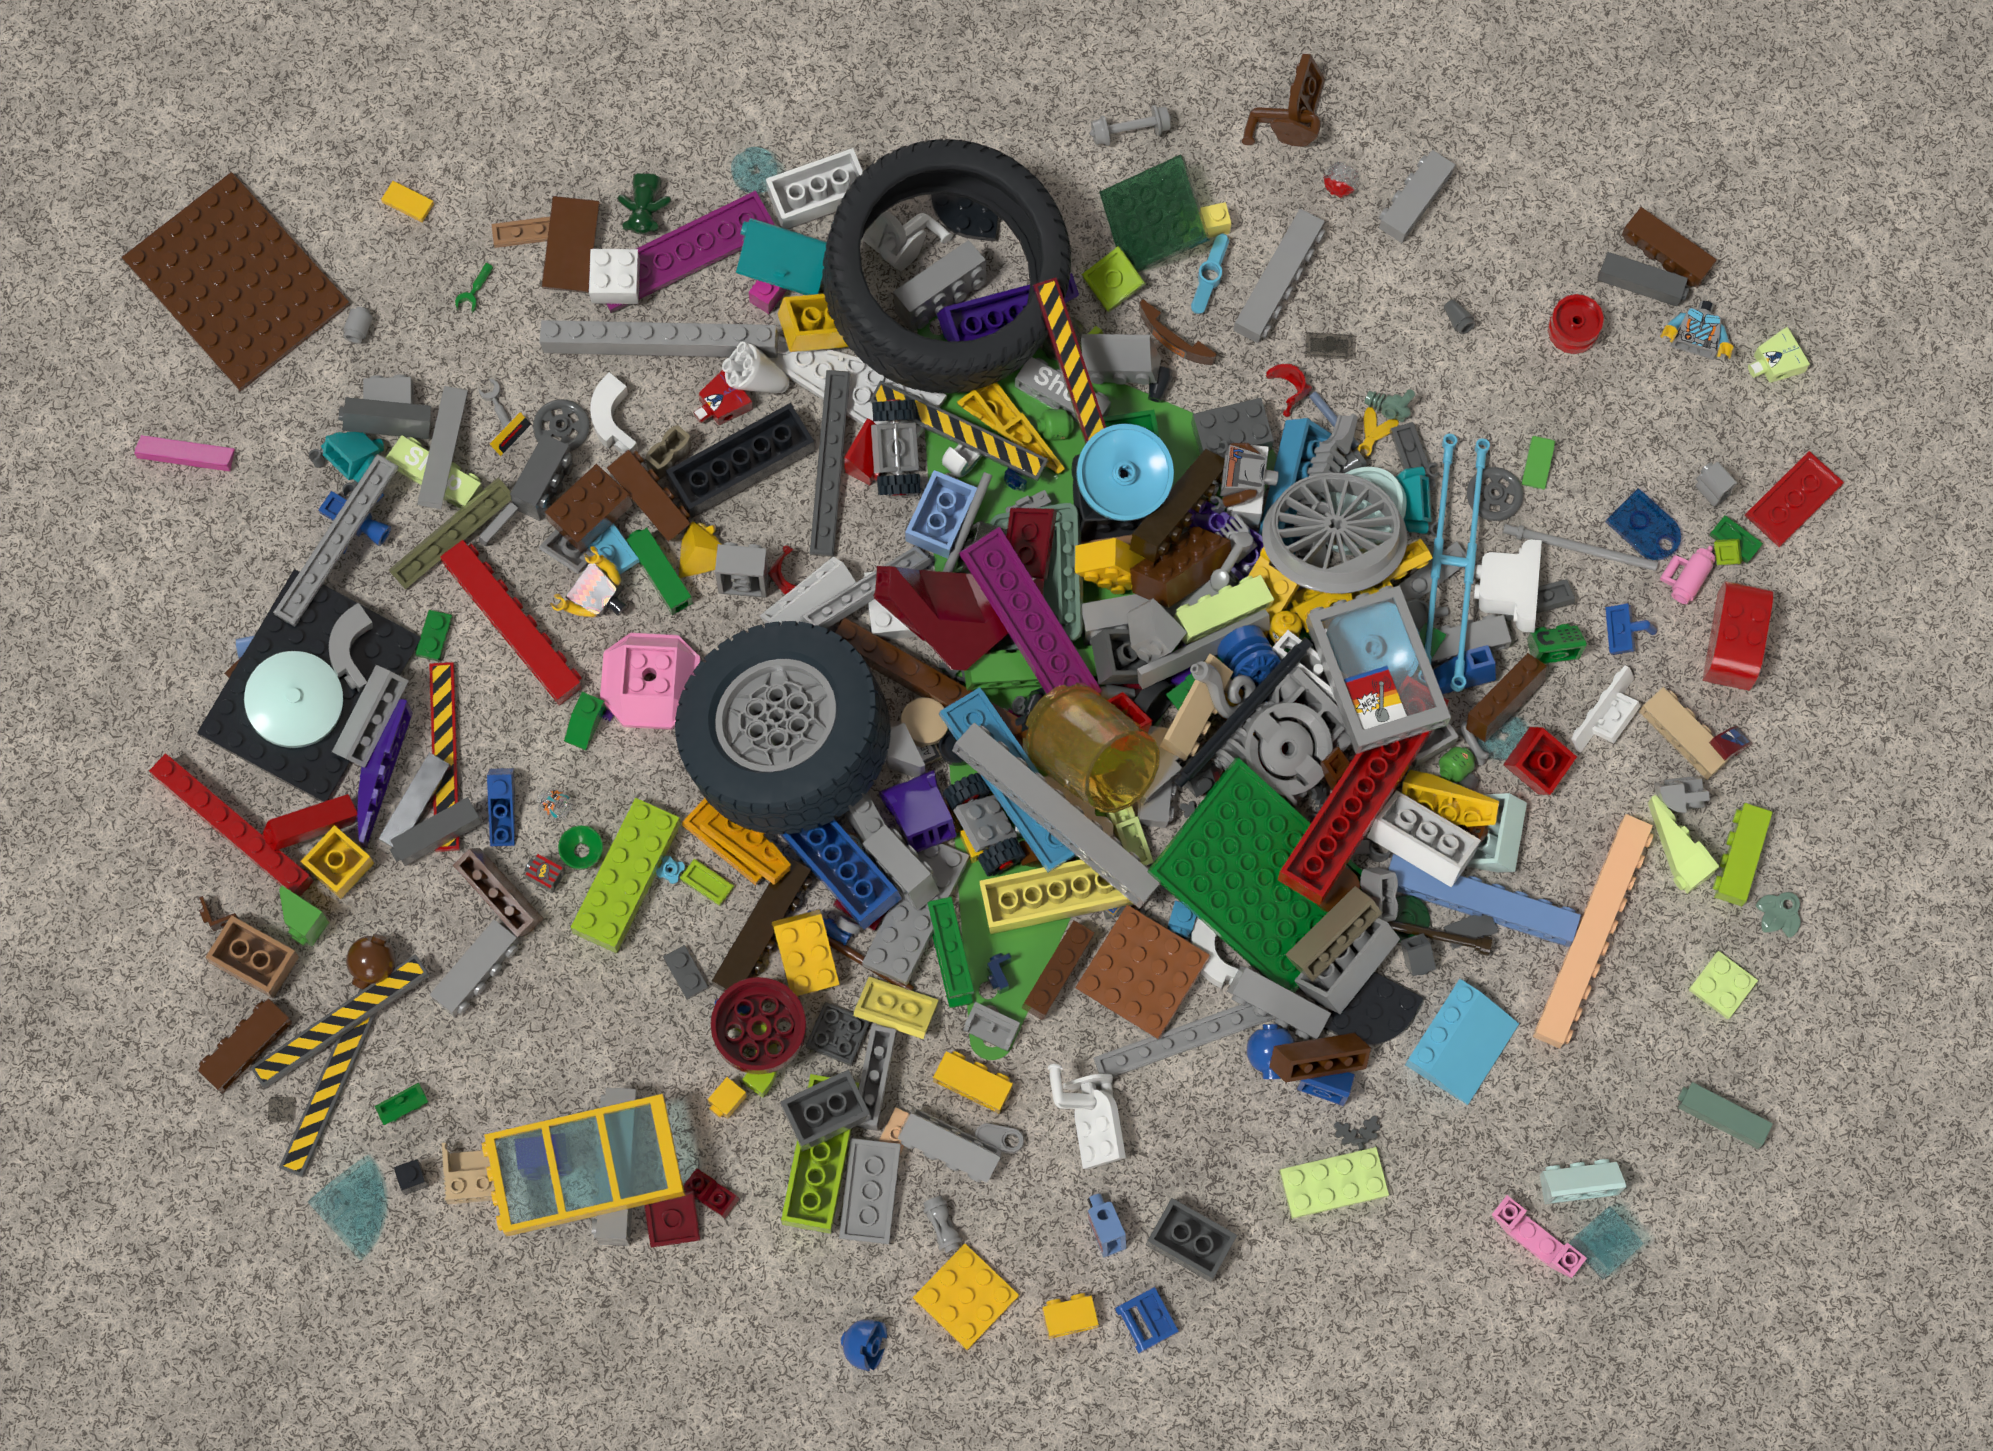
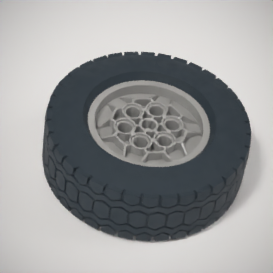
(814, 769)

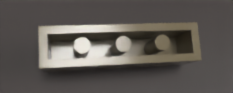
(1334, 933)

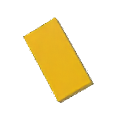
(407, 201)

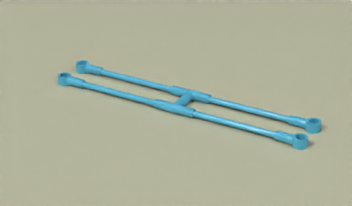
(1468, 562)

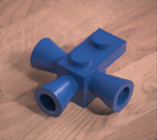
(373, 529)

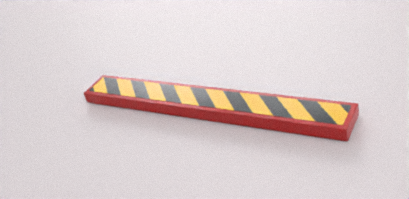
(444, 737)

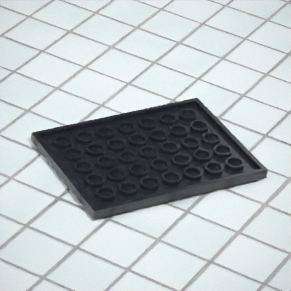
(314, 767)

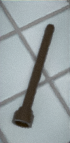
(1480, 944)

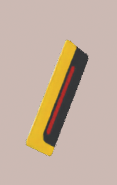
(510, 433)

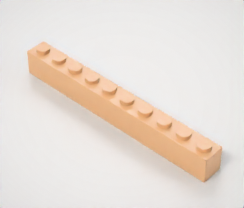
(1592, 932)

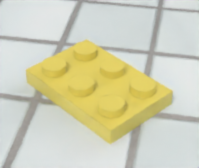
(895, 1007)

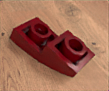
(711, 1193)

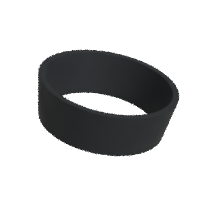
(1154, 700)

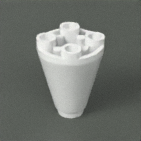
(753, 371)

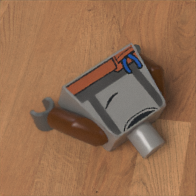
(1242, 475)

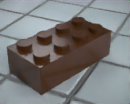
(1182, 568)

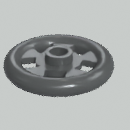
(568, 407)
(1514, 489)

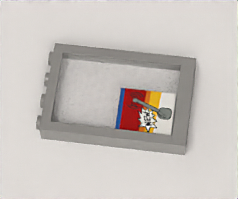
(1377, 668)

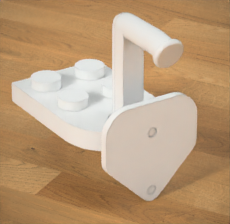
(891, 238)
(1095, 1116)

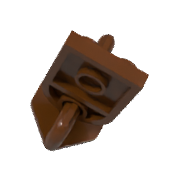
(1293, 124)

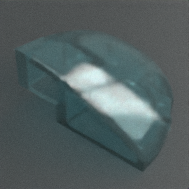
(354, 1206)

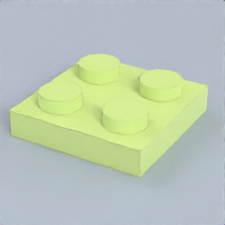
(1723, 985)

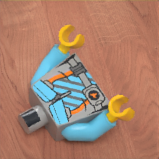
(1699, 332)

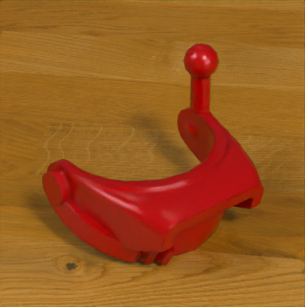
(1296, 377)
(776, 574)

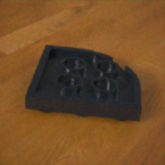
(965, 217)
(1376, 1012)

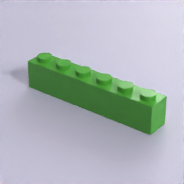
(1011, 670)

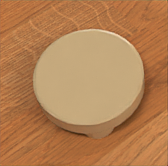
(924, 721)

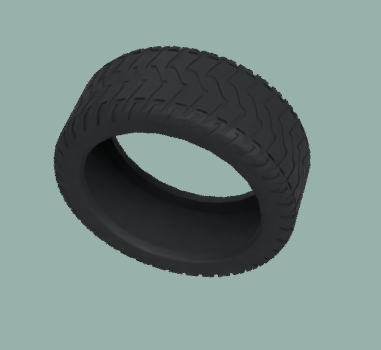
(961, 171)

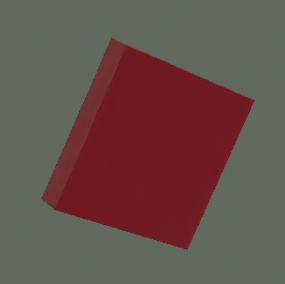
(673, 1221)

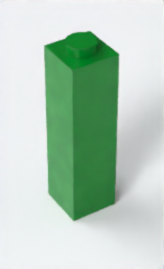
(659, 571)

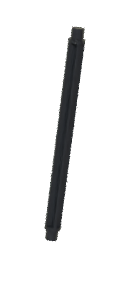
(1240, 715)

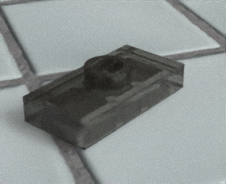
(1329, 345)

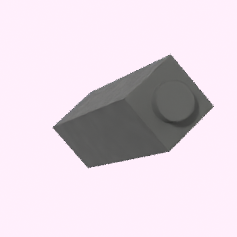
(1643, 279)
(385, 418)
(435, 832)

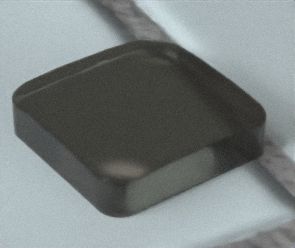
(281, 1109)

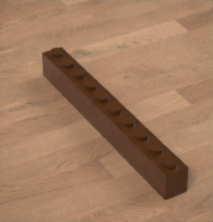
(912, 672)

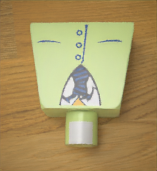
(1779, 358)

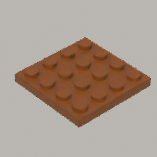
(1143, 972)

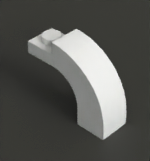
(604, 401)
(1215, 970)

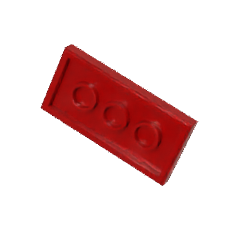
(1794, 499)

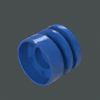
(1248, 653)

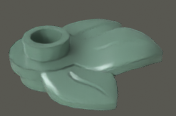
(1777, 916)

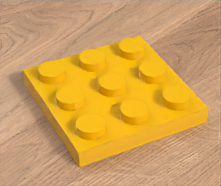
(965, 1296)

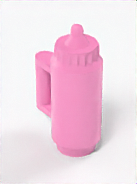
(1691, 577)

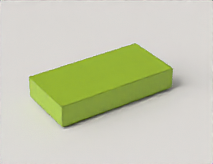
(706, 882)

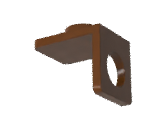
(207, 917)

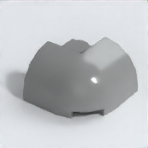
(1682, 793)

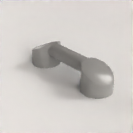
(1242, 543)

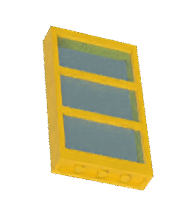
(583, 1165)

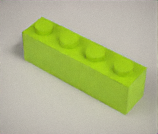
(1742, 855)

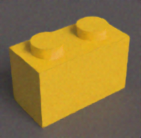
(1069, 1316)

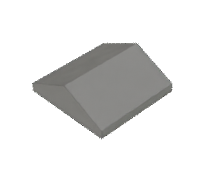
(563, 551)

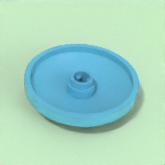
(1141, 456)

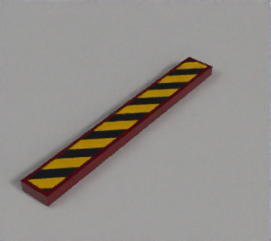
(1069, 358)

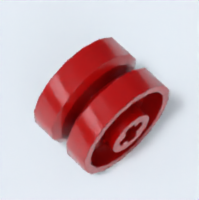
(1575, 324)

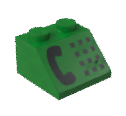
(1556, 644)

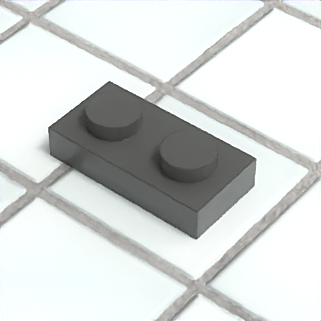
(685, 972)

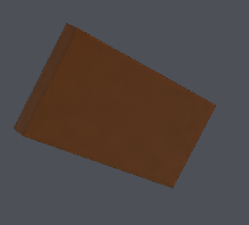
(570, 244)

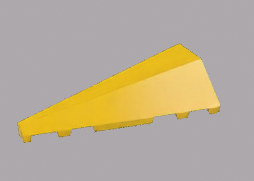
(998, 412)

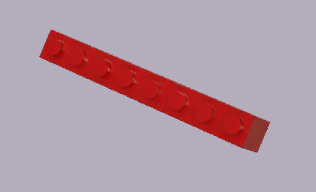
(511, 622)
(230, 825)

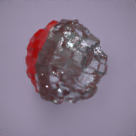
(1341, 179)

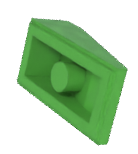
(1538, 462)

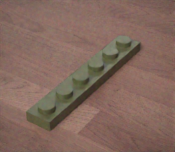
(451, 532)

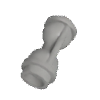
(939, 1216)

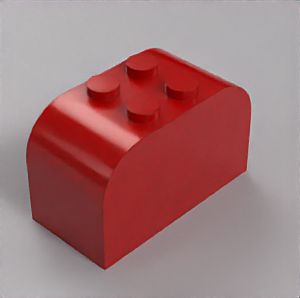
(1738, 635)

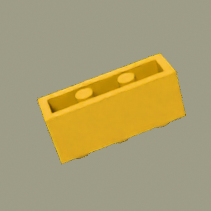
(973, 1081)

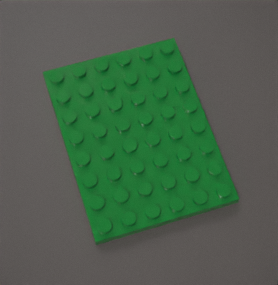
(1229, 867)

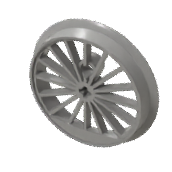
(1351, 575)

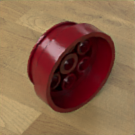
(755, 993)

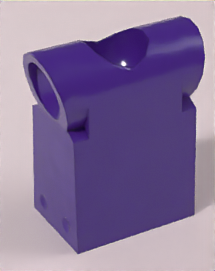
(920, 811)

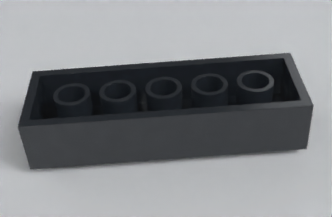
(740, 460)

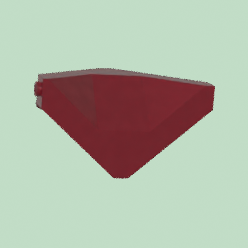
(943, 611)

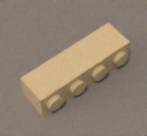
(1683, 732)

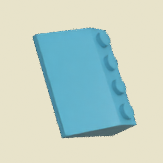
(1462, 1042)

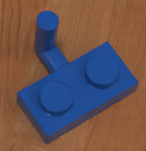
(1622, 628)

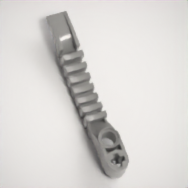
(1328, 461)

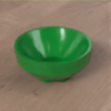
(574, 837)

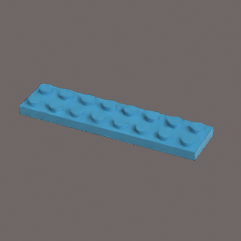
(979, 710)

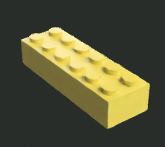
(1045, 897)

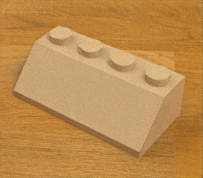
(1193, 715)

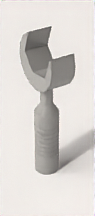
(499, 409)

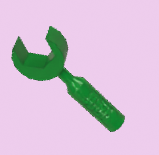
(477, 284)

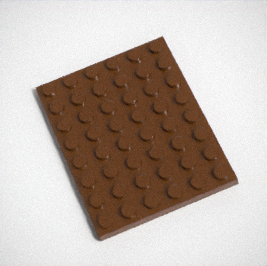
(235, 281)

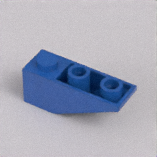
(1478, 669)
(501, 806)

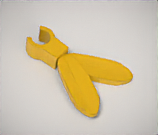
(1372, 432)

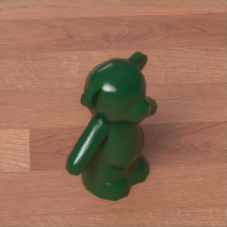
(644, 204)

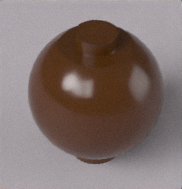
(370, 960)

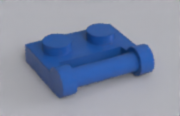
(1154, 1316)

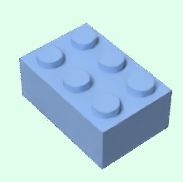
(940, 514)

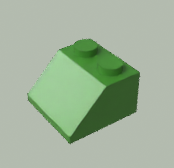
(302, 918)

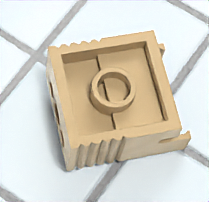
(466, 1177)

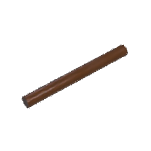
(858, 958)

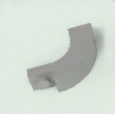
(344, 633)

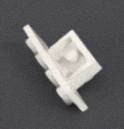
(1610, 713)

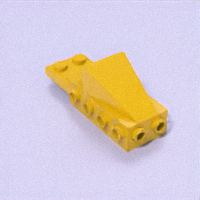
(1305, 599)

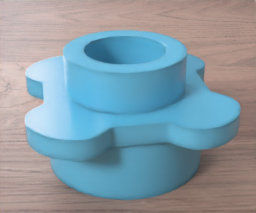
(677, 867)

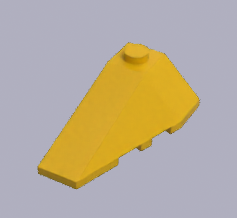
(1450, 800)

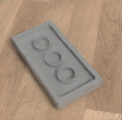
(869, 1191)

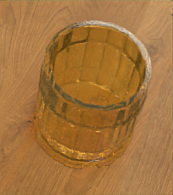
(1091, 748)

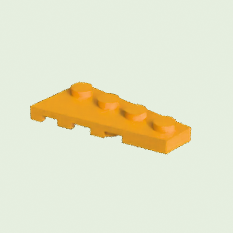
(692, 824)
(748, 846)

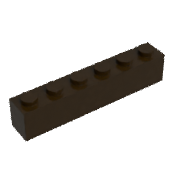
(1179, 508)
(758, 932)

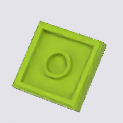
(1113, 279)

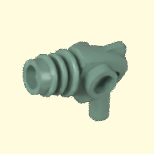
(1392, 406)

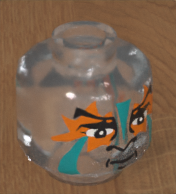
(554, 804)

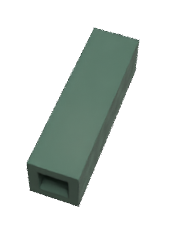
(1724, 1115)

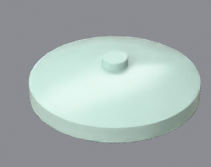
(1388, 484)
(293, 699)

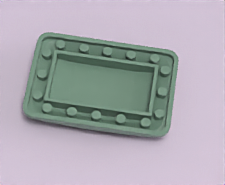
(1063, 587)

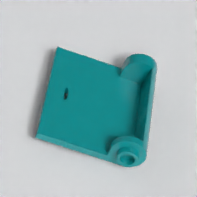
(781, 257)

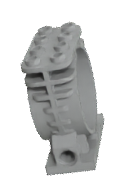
(1304, 749)

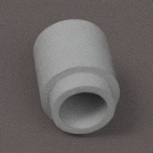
(357, 324)

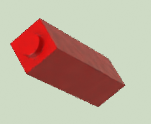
(309, 822)

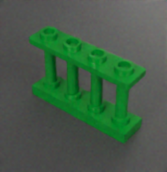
(950, 953)

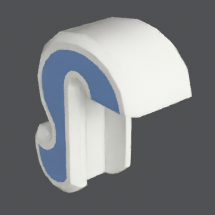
(960, 460)

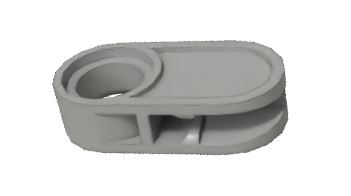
(996, 1135)

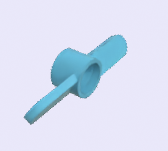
(1213, 263)

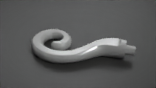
(1210, 676)

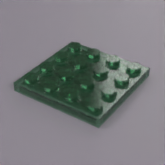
(1155, 214)

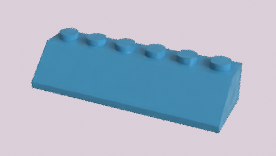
(1292, 463)

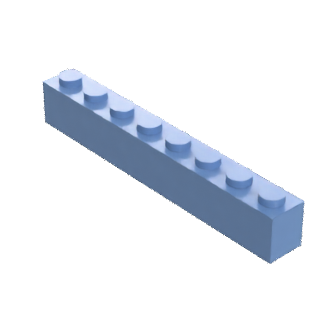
(1477, 898)

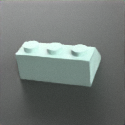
(1500, 847)
(1581, 1181)

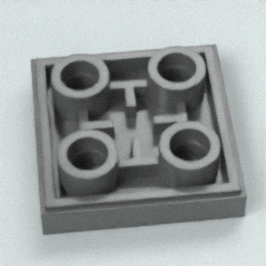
(837, 1034)

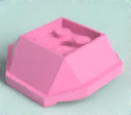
(643, 702)

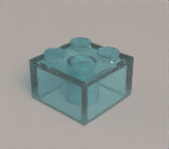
(1606, 1242)

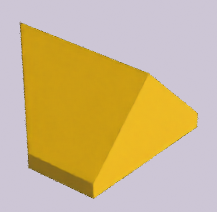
(697, 552)

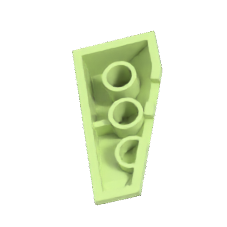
(1687, 860)

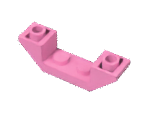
(1536, 1240)

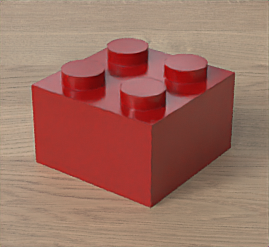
(1540, 760)

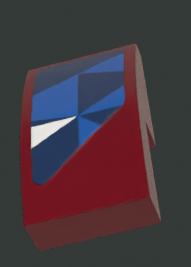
(1730, 742)

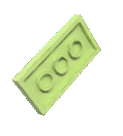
(1334, 1182)

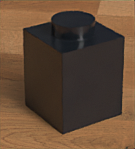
(411, 1177)

